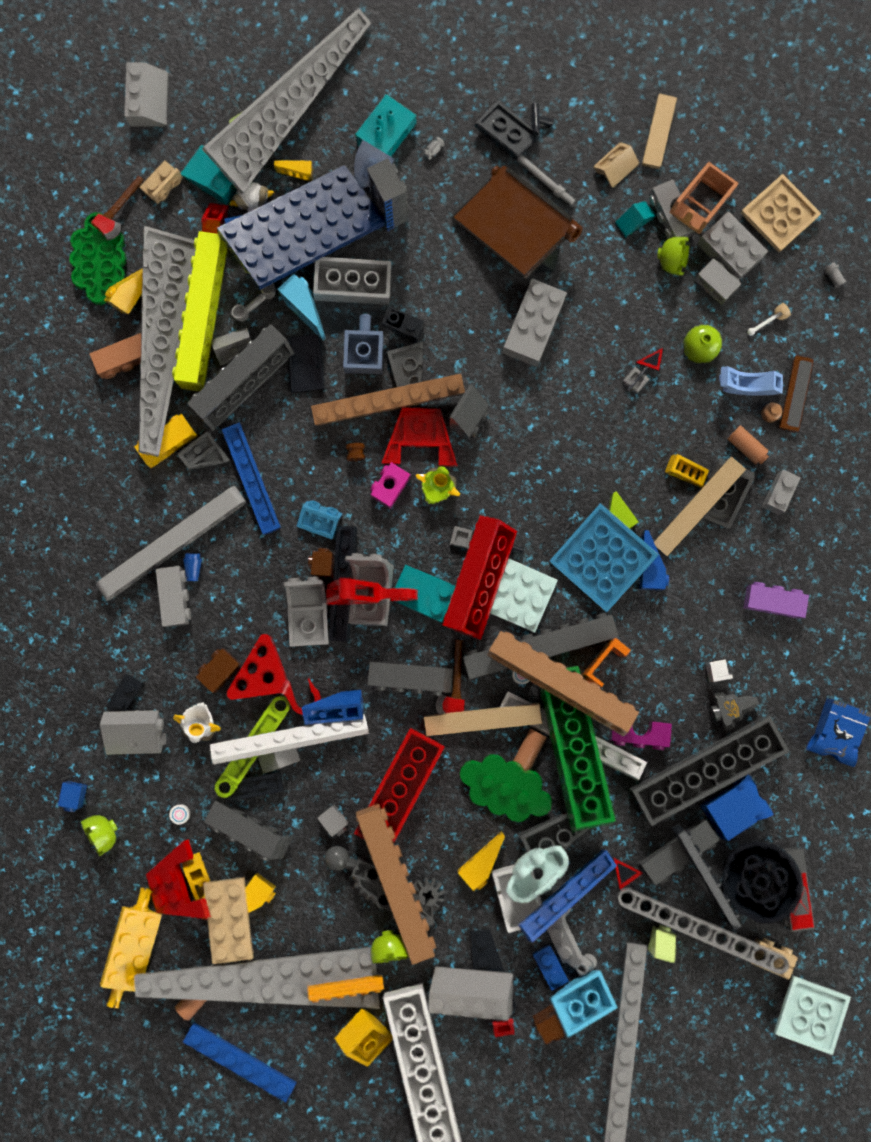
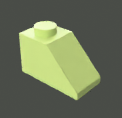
(662, 943)

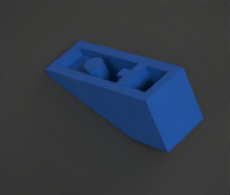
(655, 575)
(335, 708)

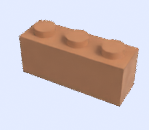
(117, 357)

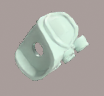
(523, 886)

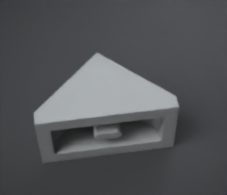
(278, 759)

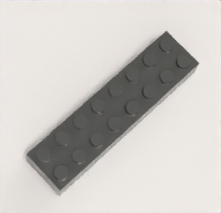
(709, 770)

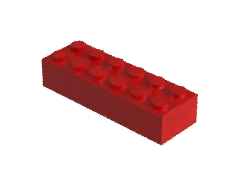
(480, 577)
(405, 779)

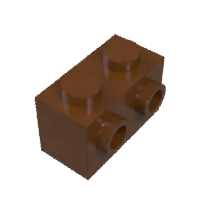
(322, 563)
(218, 670)
(548, 1025)

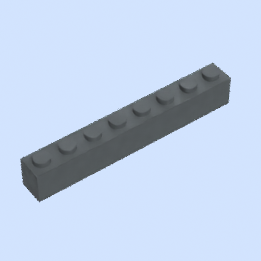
(549, 643)

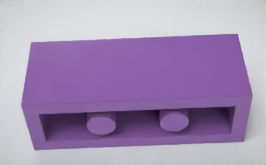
(776, 600)

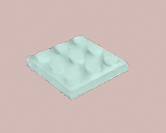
(522, 595)
(812, 1015)

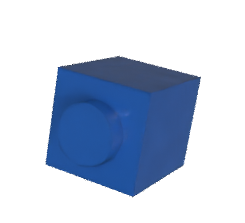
(72, 796)

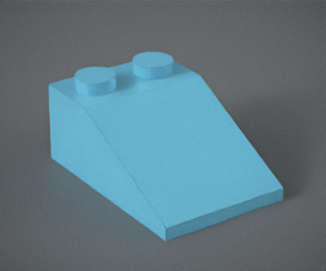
(299, 299)
(583, 1002)

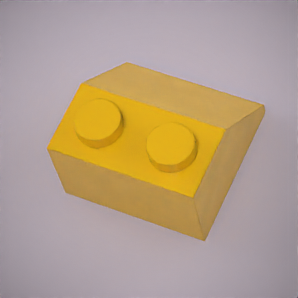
(364, 1038)

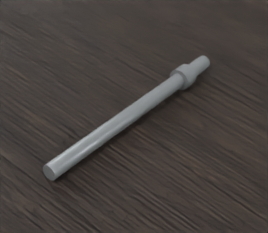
(557, 190)

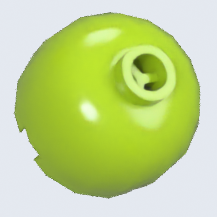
(674, 255)
(702, 344)
(100, 833)
(388, 948)

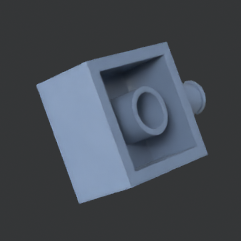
(363, 349)

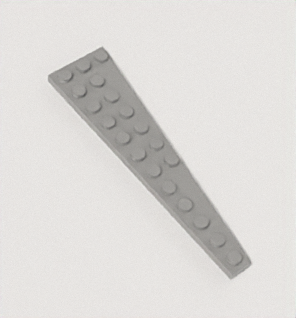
(257, 132)
(163, 301)
(266, 980)

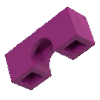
(657, 736)

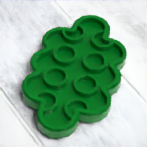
(96, 261)
(505, 788)

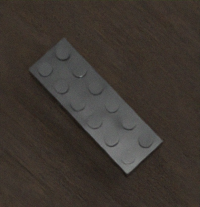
(241, 377)

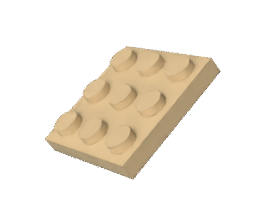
(780, 213)

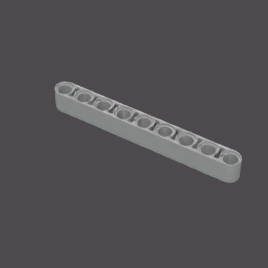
(170, 543)
(710, 936)

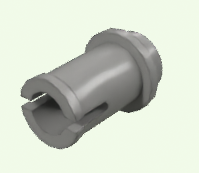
(835, 275)

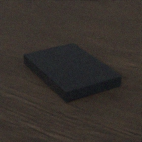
(506, 130)

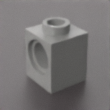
(333, 821)

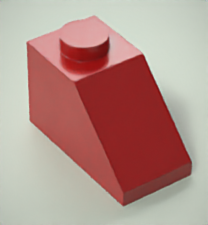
(214, 217)

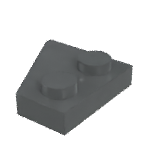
(203, 453)

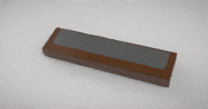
(796, 393)

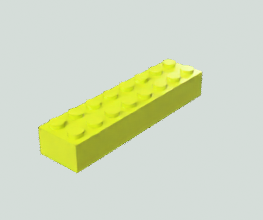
(200, 311)

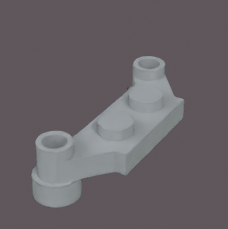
(568, 948)

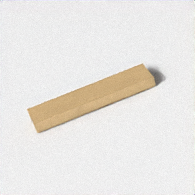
(659, 131)

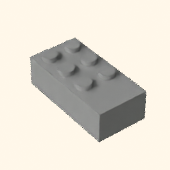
(352, 280)
(534, 322)

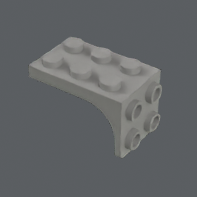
(372, 570)
(307, 612)

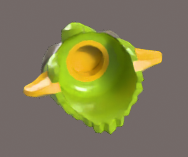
(437, 485)

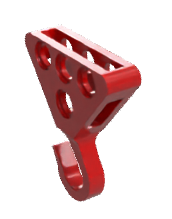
(343, 593)
(255, 682)

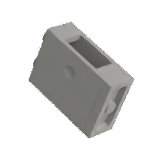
(132, 732)

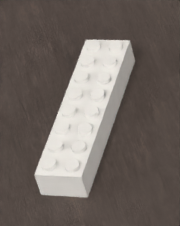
(421, 1065)

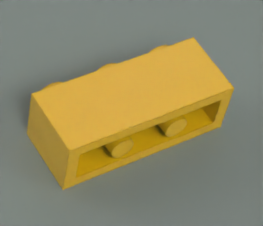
(175, 436)

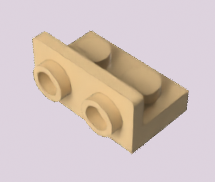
(161, 182)

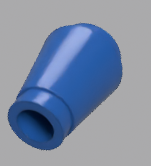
(192, 566)

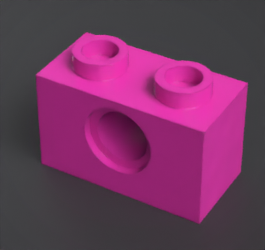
(389, 496)

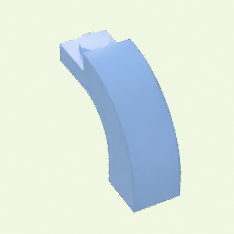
(751, 383)

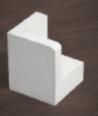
(717, 671)

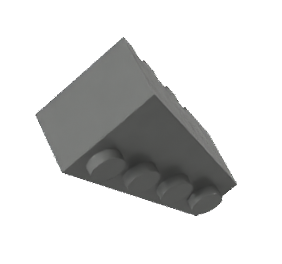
(410, 677)
(247, 831)
(550, 833)

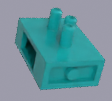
(387, 126)

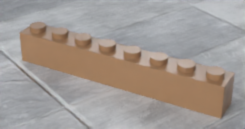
(388, 399)
(563, 683)
(395, 883)

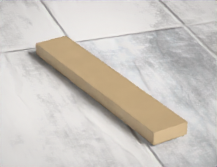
(699, 506)
(483, 719)

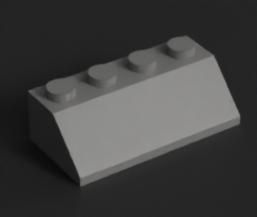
(471, 993)

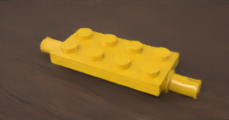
(130, 947)

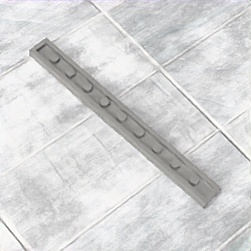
(625, 1043)

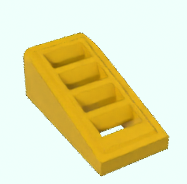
(296, 169)
(676, 472)

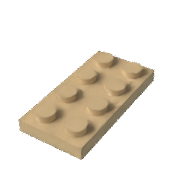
(229, 920)

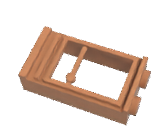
(717, 181)

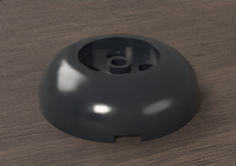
(743, 889)

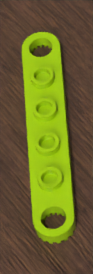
(238, 768)

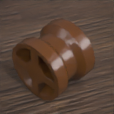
(355, 452)

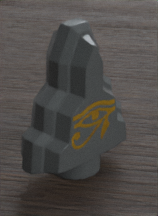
(731, 709)

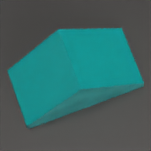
(634, 218)

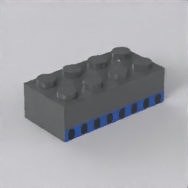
(388, 193)

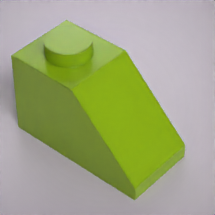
(621, 510)

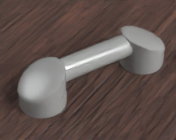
(241, 313)

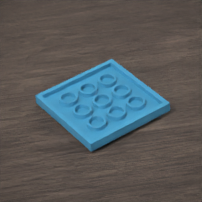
(604, 557)

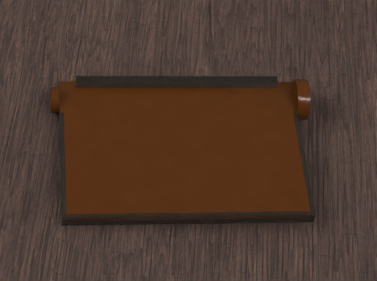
(516, 221)

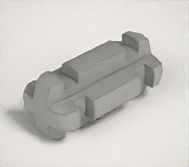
(433, 147)

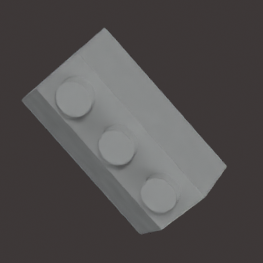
(146, 95)

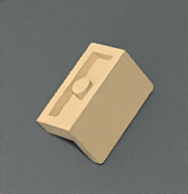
(617, 163)

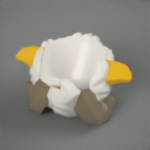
(252, 198)
(197, 723)

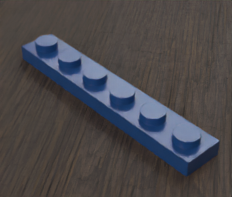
(251, 478)
(567, 895)
(239, 1062)

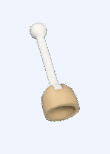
(781, 312)

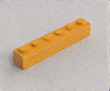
(345, 987)

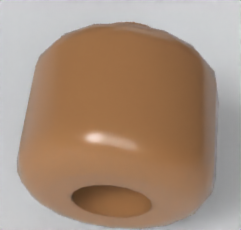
(771, 412)

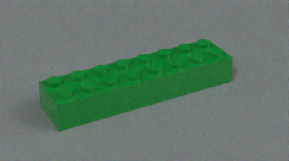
(578, 763)

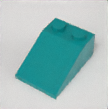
(208, 177)
(433, 593)

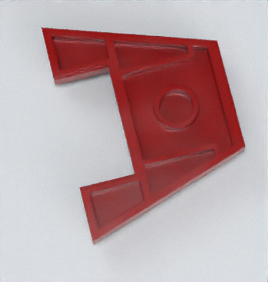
(420, 429)
(169, 886)

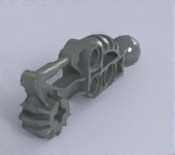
(371, 887)

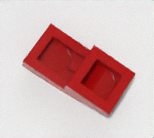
(503, 1027)

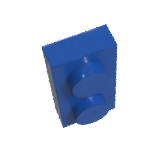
(550, 967)

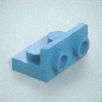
(319, 519)

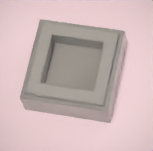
(632, 376)
(461, 537)

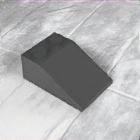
(469, 413)
(728, 505)

